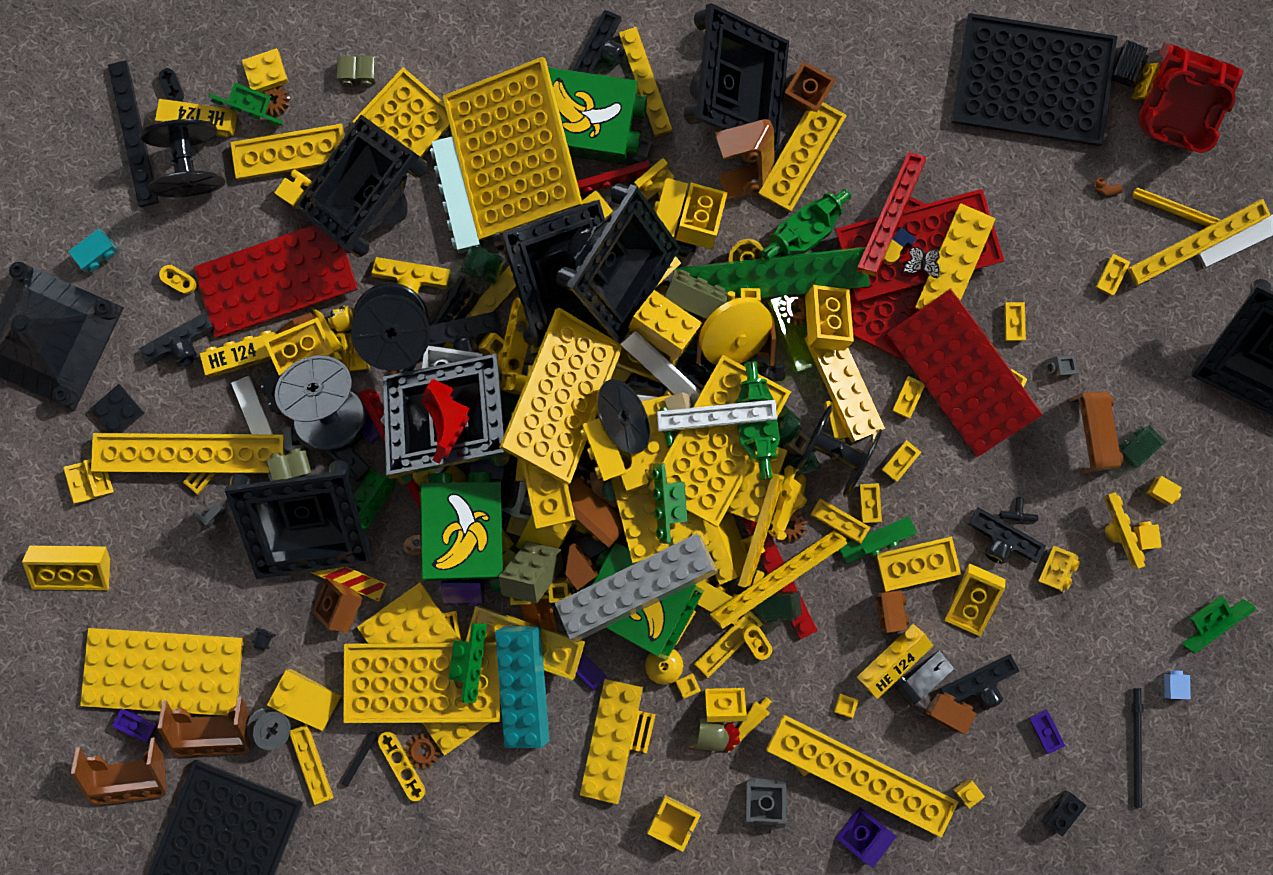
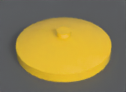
(735, 330)

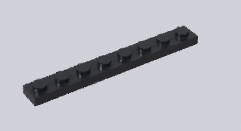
(131, 128)

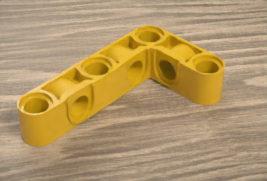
(515, 349)

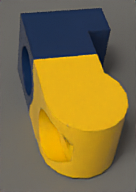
(900, 240)

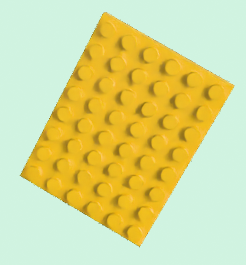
(512, 149)

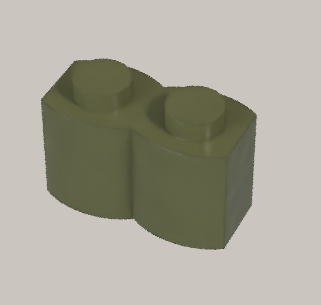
(356, 70)
(288, 466)

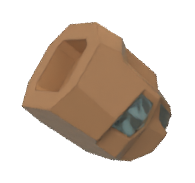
(412, 545)

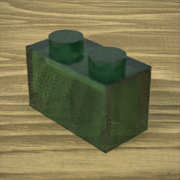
(1141, 446)
(780, 606)

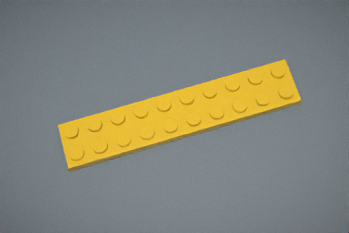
(184, 452)
(862, 775)

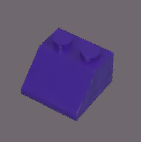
(462, 591)
(866, 837)

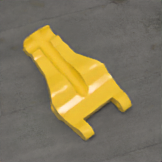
(789, 500)

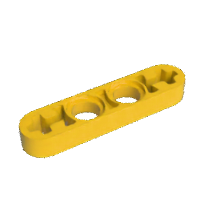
(399, 767)

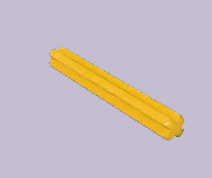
(1173, 207)

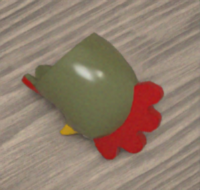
(714, 736)

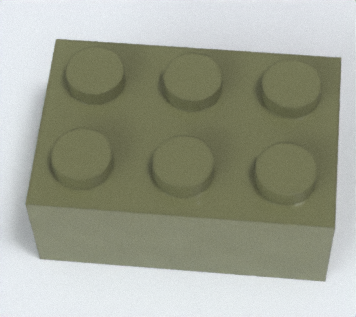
(695, 294)
(531, 572)

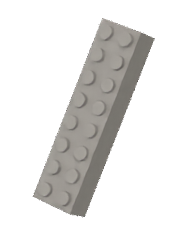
(636, 588)

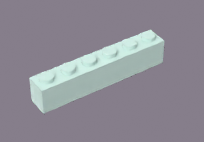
(455, 194)

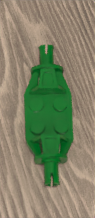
(807, 226)
(761, 434)

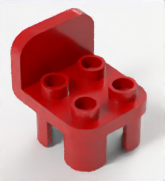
(1189, 99)

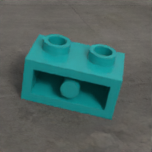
(93, 251)

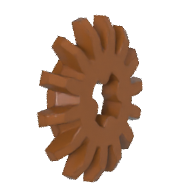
(281, 100)
(791, 302)
(797, 526)
(419, 758)

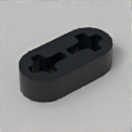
(175, 83)

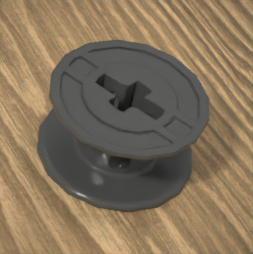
(275, 736)

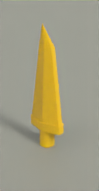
(334, 342)
(754, 717)

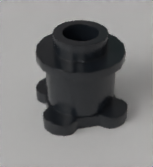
(684, 250)
(262, 639)

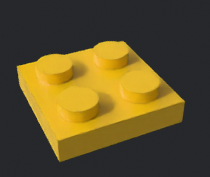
(265, 71)
(725, 704)

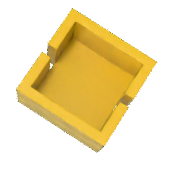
(673, 823)

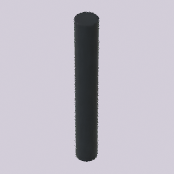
(359, 758)

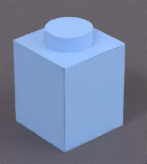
(1177, 685)

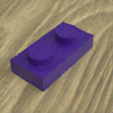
(134, 725)
(1046, 731)

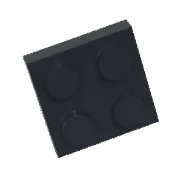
(117, 410)

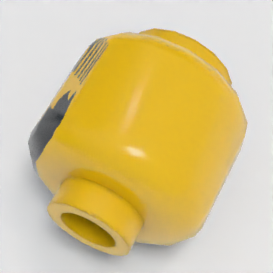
(341, 318)

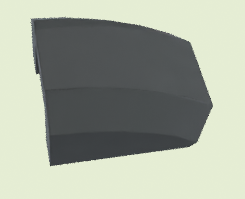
(765, 803)

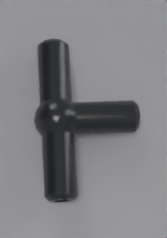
(1018, 515)

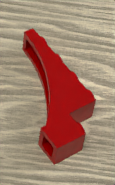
(447, 417)

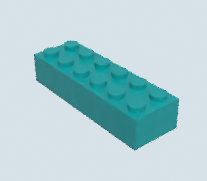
(522, 686)

